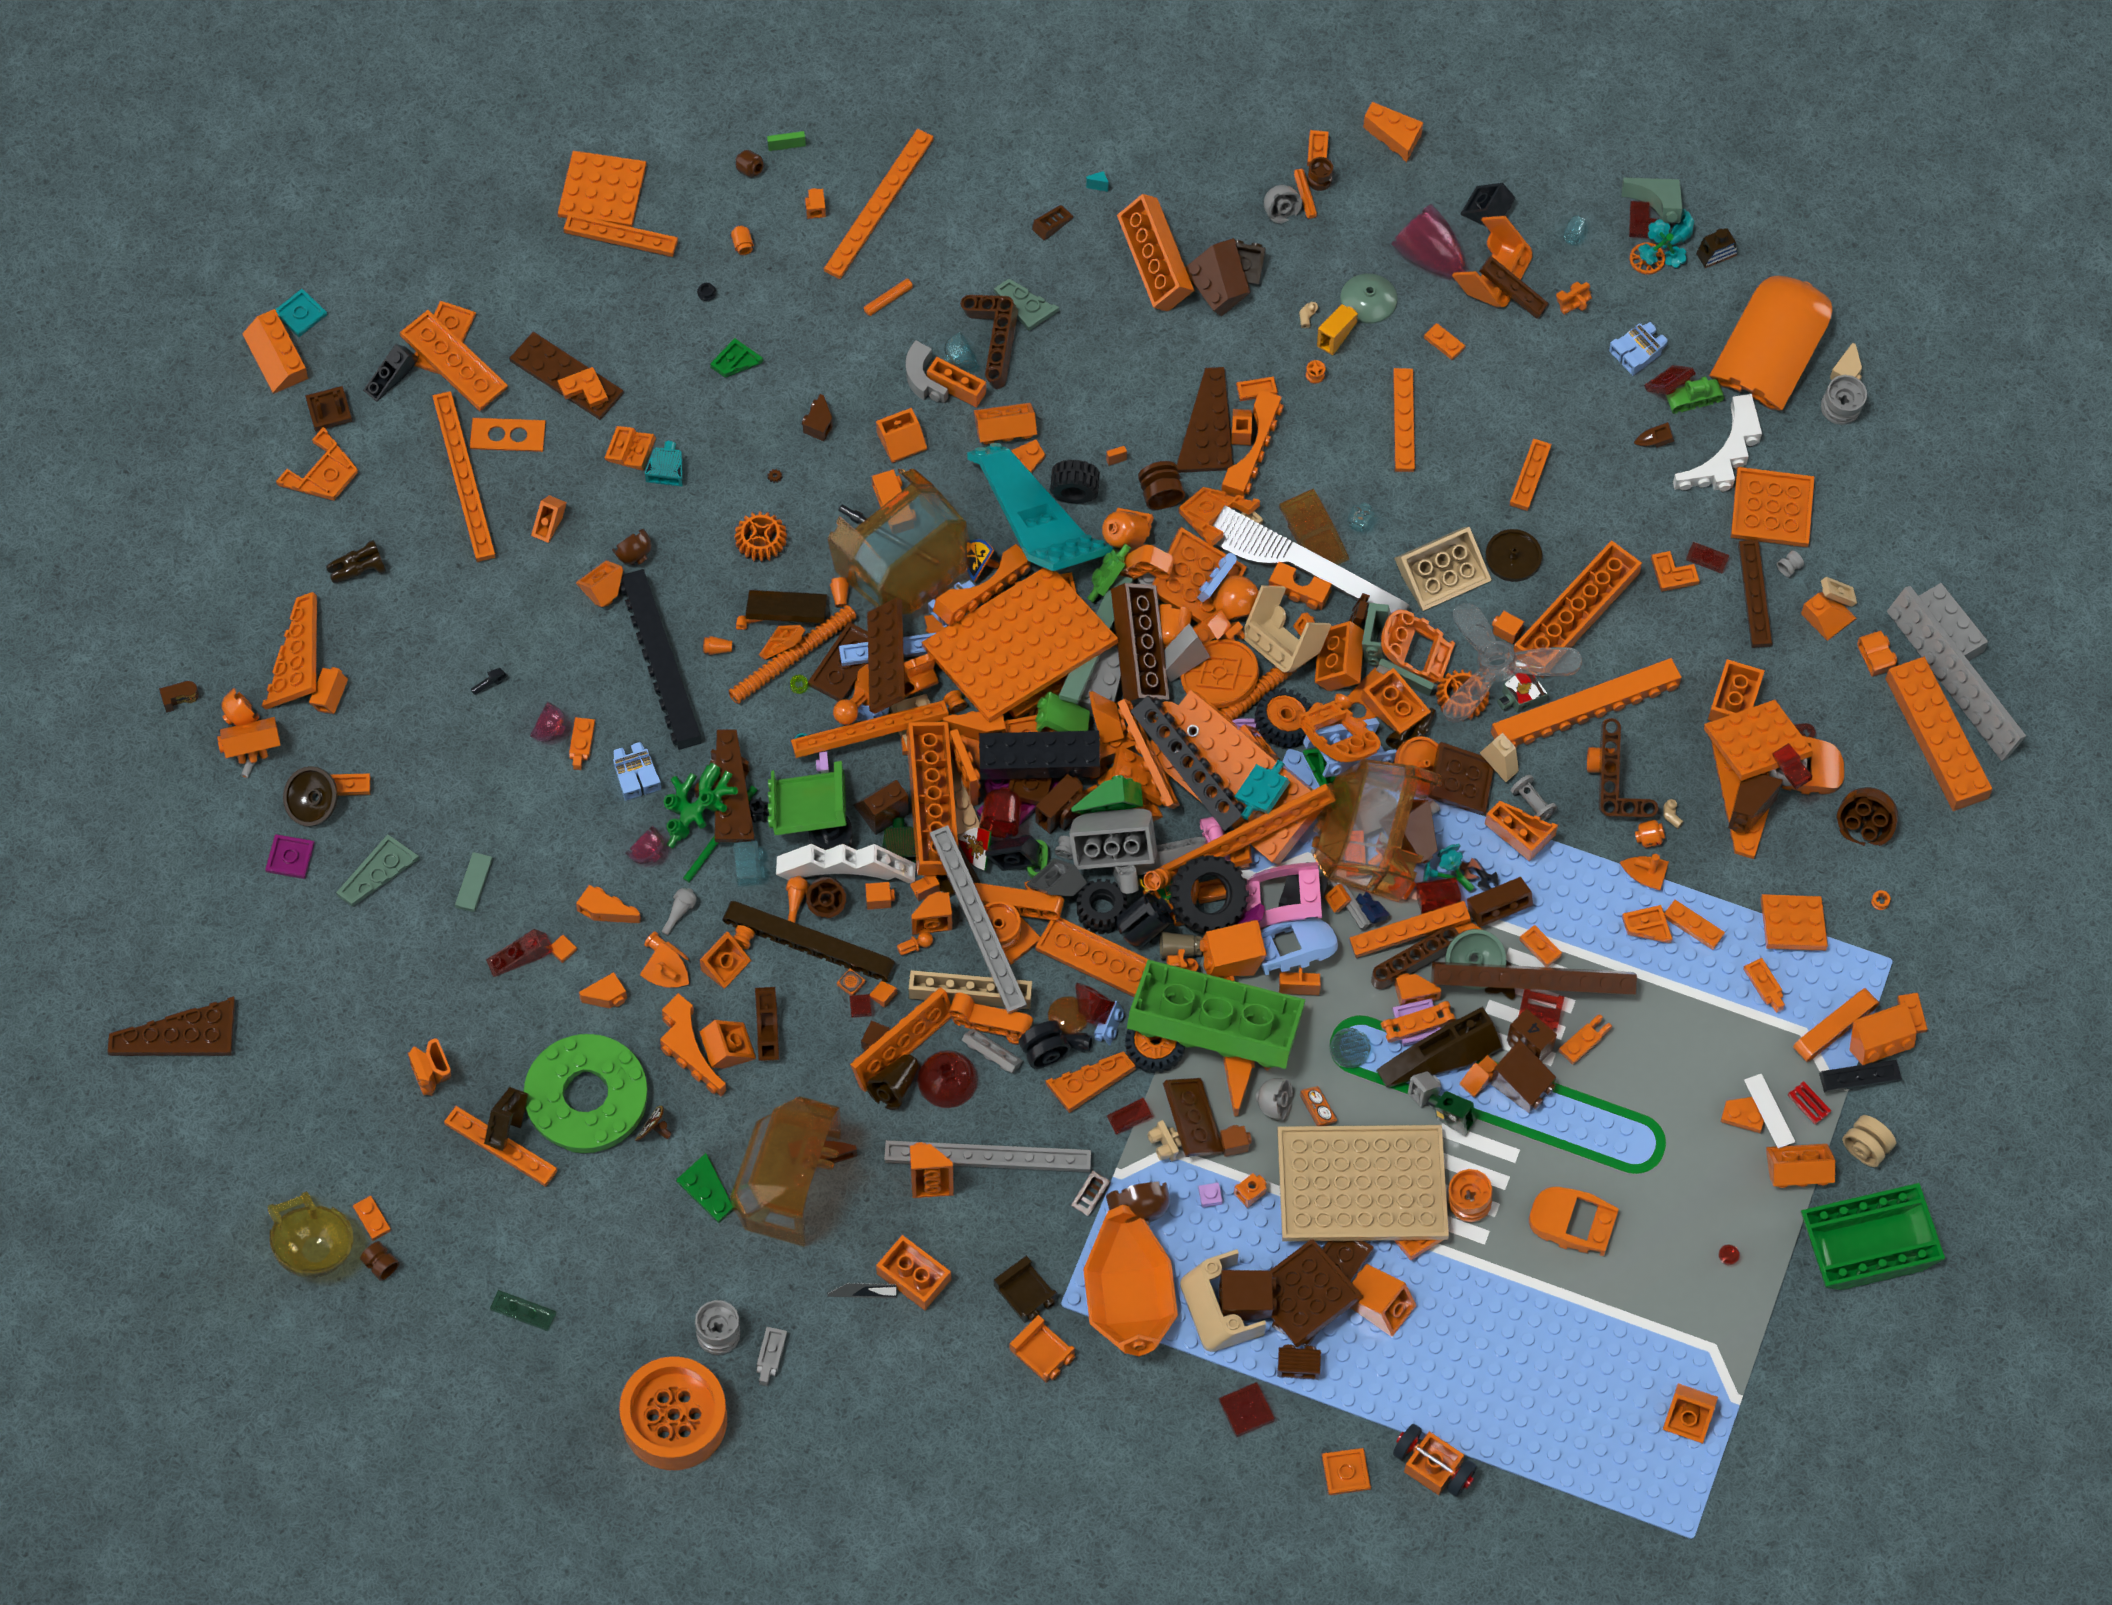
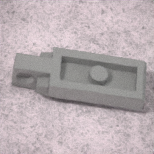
(770, 1354)

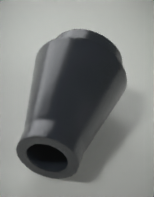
(1079, 1041)

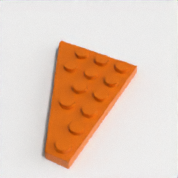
(1743, 843)

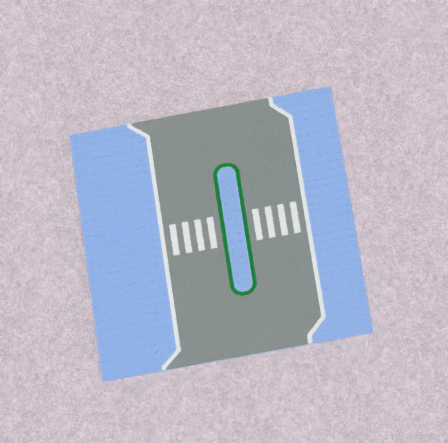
(1514, 1343)

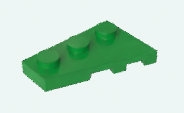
(706, 1189)

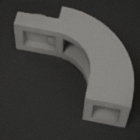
(920, 384)

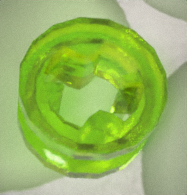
(797, 678)

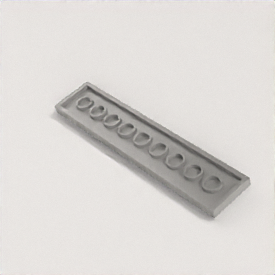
(1956, 673)

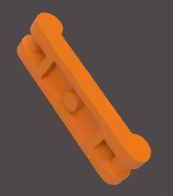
(1418, 1022)

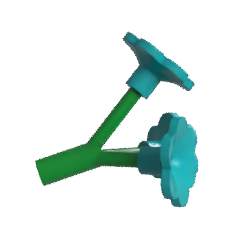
(1660, 232)
(1450, 861)

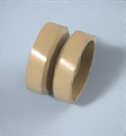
(1869, 1140)

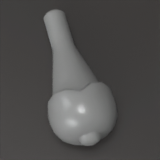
(683, 901)

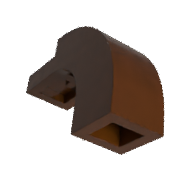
(767, 1023)

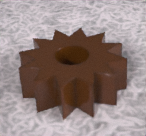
(774, 479)

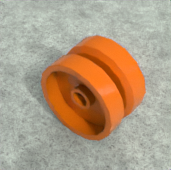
(1005, 922)

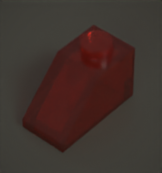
(1093, 1004)

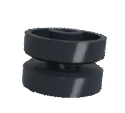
(832, 837)
(1044, 1044)

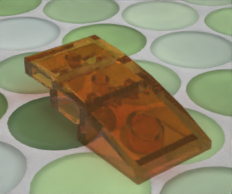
(1313, 527)

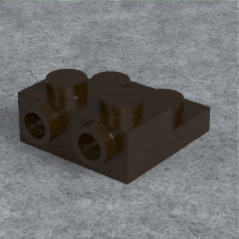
(1252, 260)

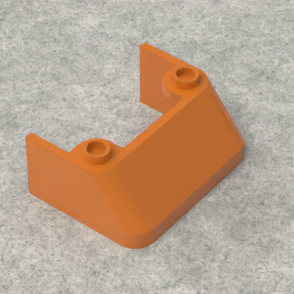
(1509, 250)

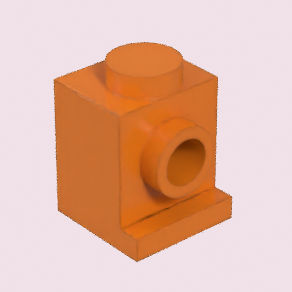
(815, 204)
(1247, 1195)

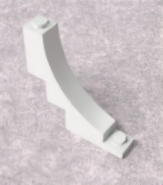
(842, 859)

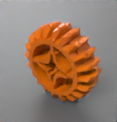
(760, 546)
(1455, 681)

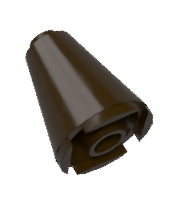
(893, 1082)

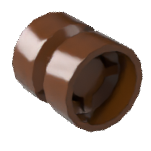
(1320, 173)
(377, 1258)

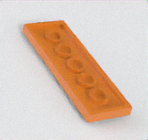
(453, 360)
(1092, 955)
(903, 1037)

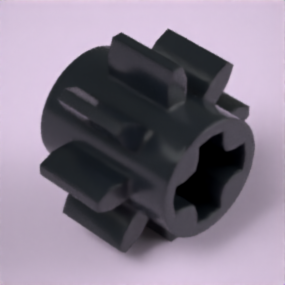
(761, 812)

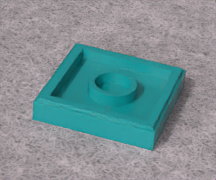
(300, 313)

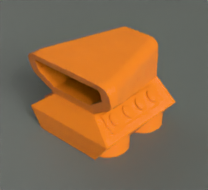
(919, 674)
(429, 1067)

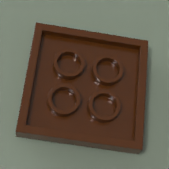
(1464, 778)

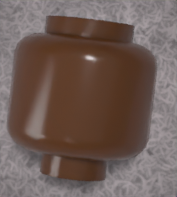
(749, 163)

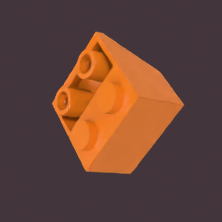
(901, 435)

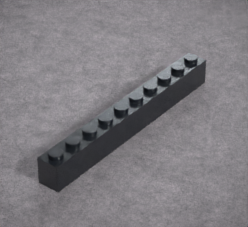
(661, 660)

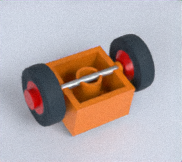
(1434, 1462)

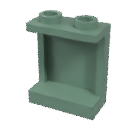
(1375, 620)

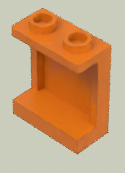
(1042, 1350)

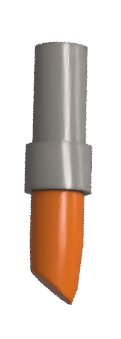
(248, 767)

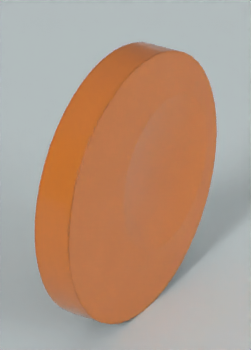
(1417, 752)

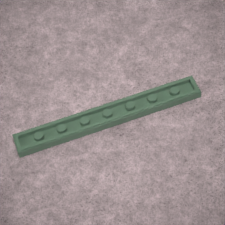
(1078, 678)

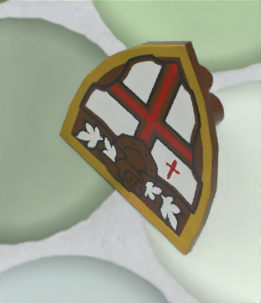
(652, 1123)

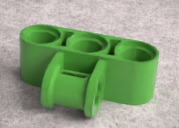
(1694, 394)

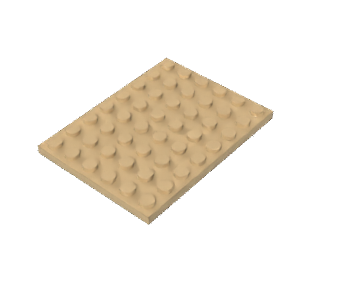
(1362, 1183)

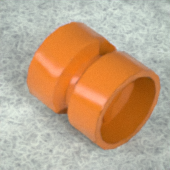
(1593, 760)

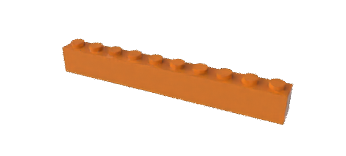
(1589, 703)

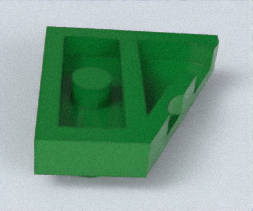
(735, 359)

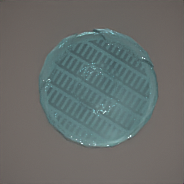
(1350, 1048)

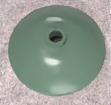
(1370, 306)
(1478, 942)

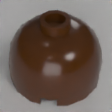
(634, 548)
(826, 897)

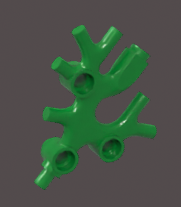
(707, 799)

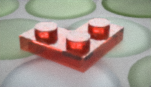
(1639, 219)

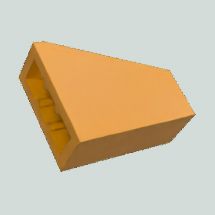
(1336, 328)

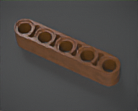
(1409, 965)

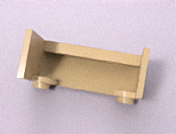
(1268, 636)
(1212, 1328)

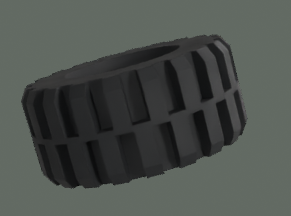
(1233, 884)

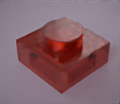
(860, 1005)

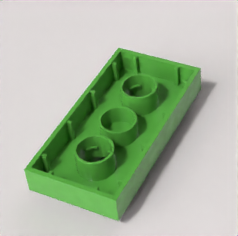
(1216, 1014)

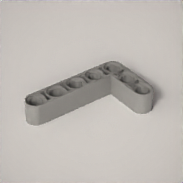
(1127, 875)

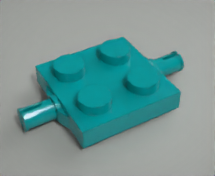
(1262, 789)

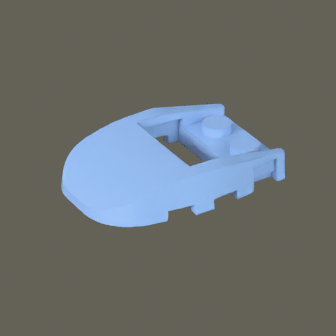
(1314, 937)

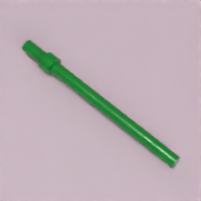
(710, 847)

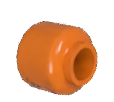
(1650, 833)

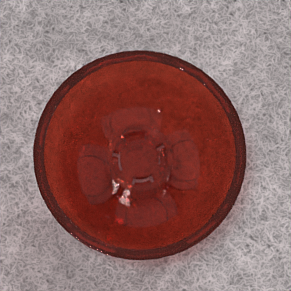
(951, 1087)

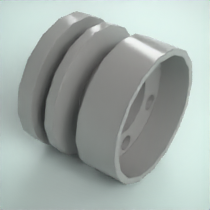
(1844, 390)
(721, 1317)

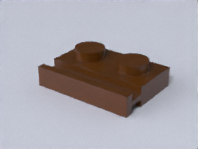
(1359, 610)

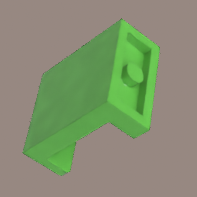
(1061, 714)

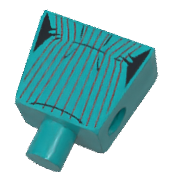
(665, 466)

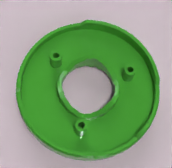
(593, 1129)

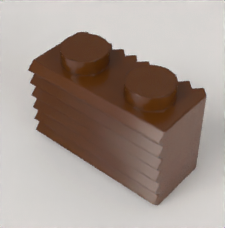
(1299, 1362)

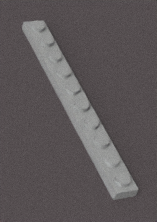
(978, 919)
(998, 1156)

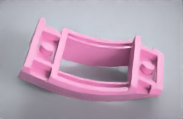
(1309, 894)

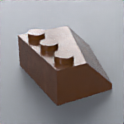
(1220, 276)

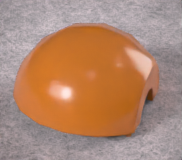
(1235, 596)

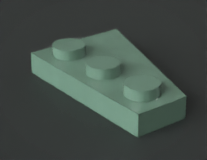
(1031, 309)

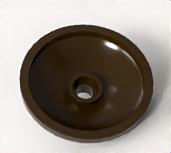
(301, 793)

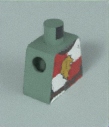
(1522, 692)

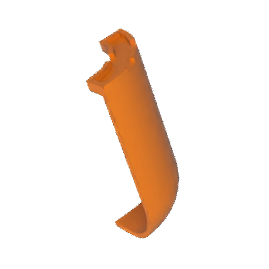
(1774, 340)

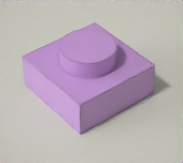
(822, 764)
(1210, 1195)

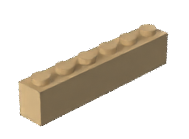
(980, 989)

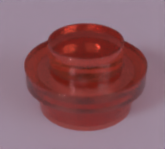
(1728, 1254)

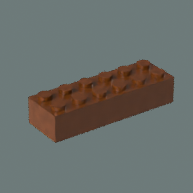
(1139, 642)

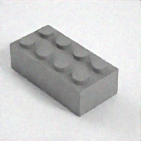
(1954, 621)
(1104, 679)

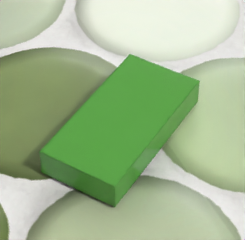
(786, 141)

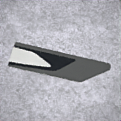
(865, 1291)

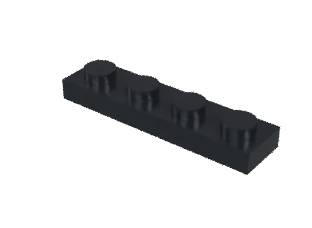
(1860, 1076)

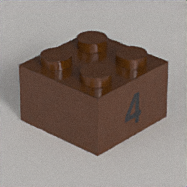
(1533, 1034)

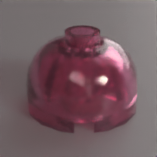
(548, 724)
(647, 847)

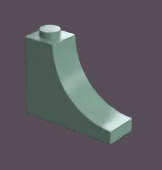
(1662, 195)

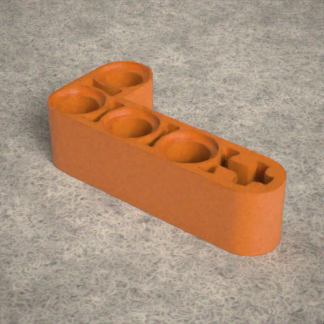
(1148, 560)
(988, 1018)

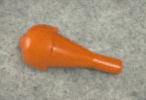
(797, 889)

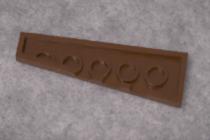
(736, 821)

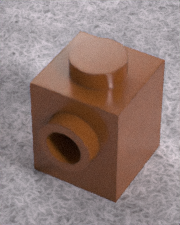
(1235, 1140)

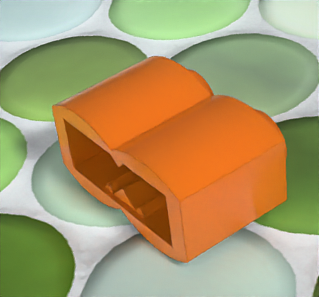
(1876, 653)

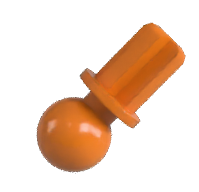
(924, 940)

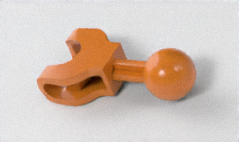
(846, 710)

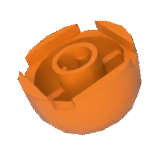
(237, 709)

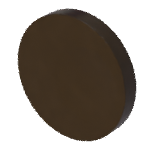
(1513, 555)

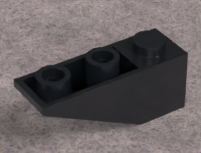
(391, 371)

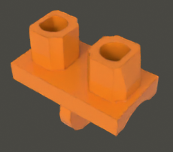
(1575, 298)
(1178, 961)

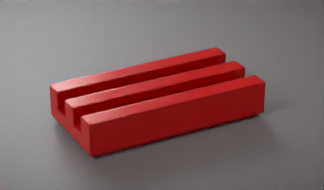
(1803, 1086)

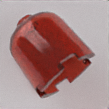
(1001, 812)

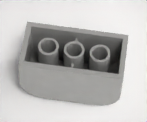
(1113, 839)

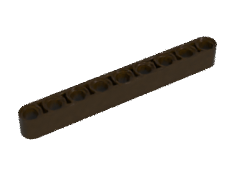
(810, 940)

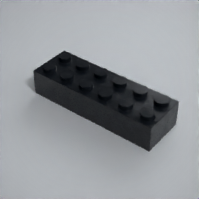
(1039, 755)

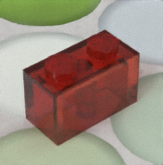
(1437, 894)

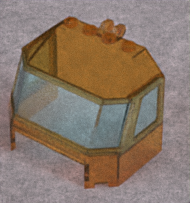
(904, 548)

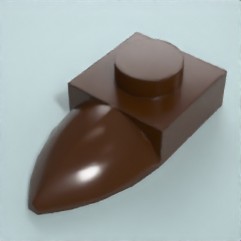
(1656, 436)

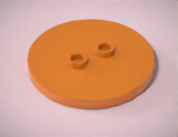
(1226, 675)

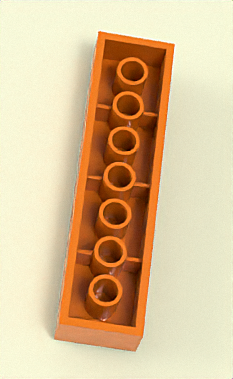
(1583, 600)
(1938, 733)
(930, 790)

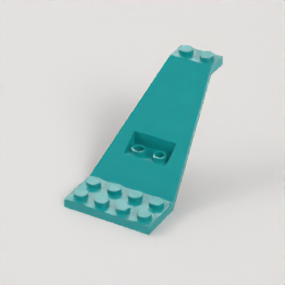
(1038, 521)

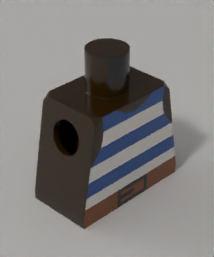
(1717, 248)

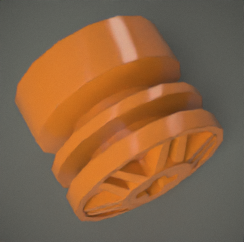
(1471, 1185)

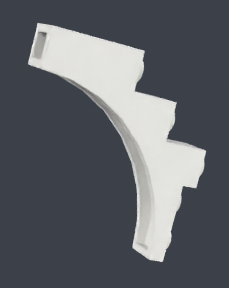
(1733, 454)

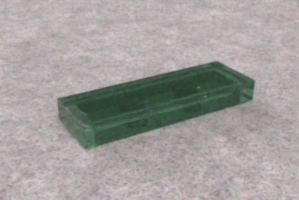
(523, 1310)

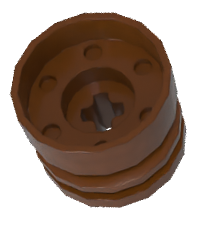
(1161, 485)

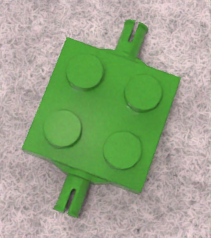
(1108, 572)

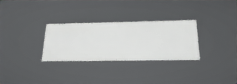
(1769, 1111)

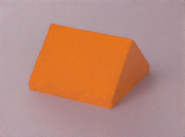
(724, 960)

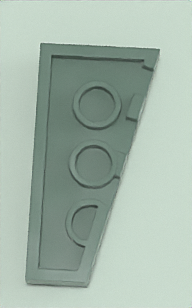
(378, 868)

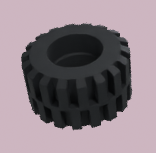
(1074, 481)
(1100, 891)

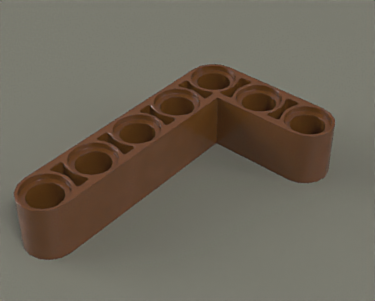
(999, 333)
(1604, 777)

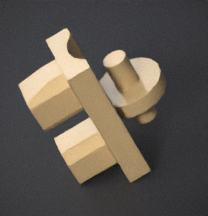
(1169, 1140)

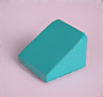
(1097, 181)

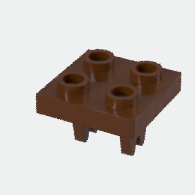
(328, 408)

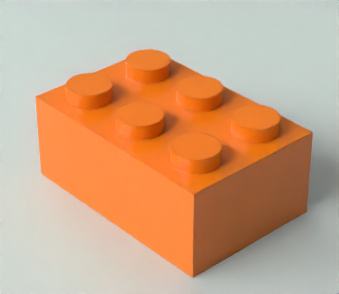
(1340, 657)
(1736, 689)
(913, 1272)

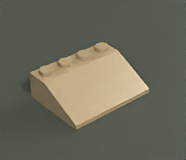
(1443, 568)

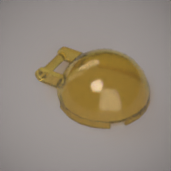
(309, 1238)

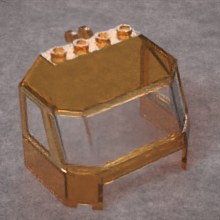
(1366, 827)
(781, 1166)

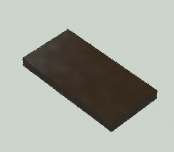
(786, 606)

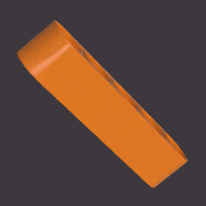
(1026, 902)
(1835, 1025)

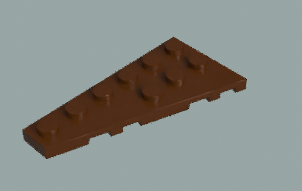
(1208, 433)
(186, 1033)

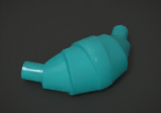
(1682, 230)

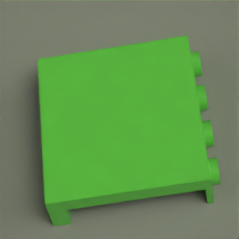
(807, 802)

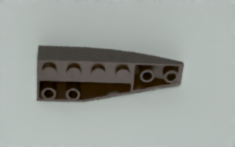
(1445, 1050)

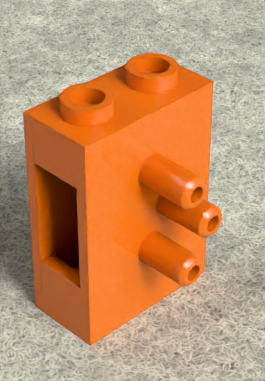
(249, 739)

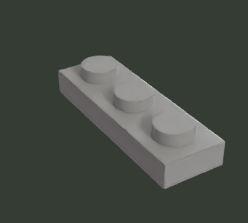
(992, 1050)

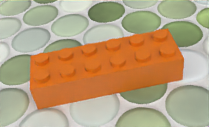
(1155, 252)

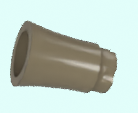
(1171, 942)

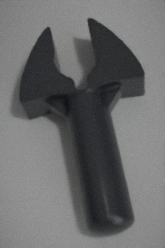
(495, 676)
(1484, 877)

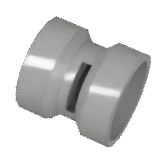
(1790, 563)

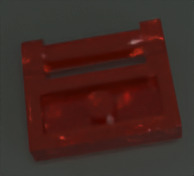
(1547, 1015)

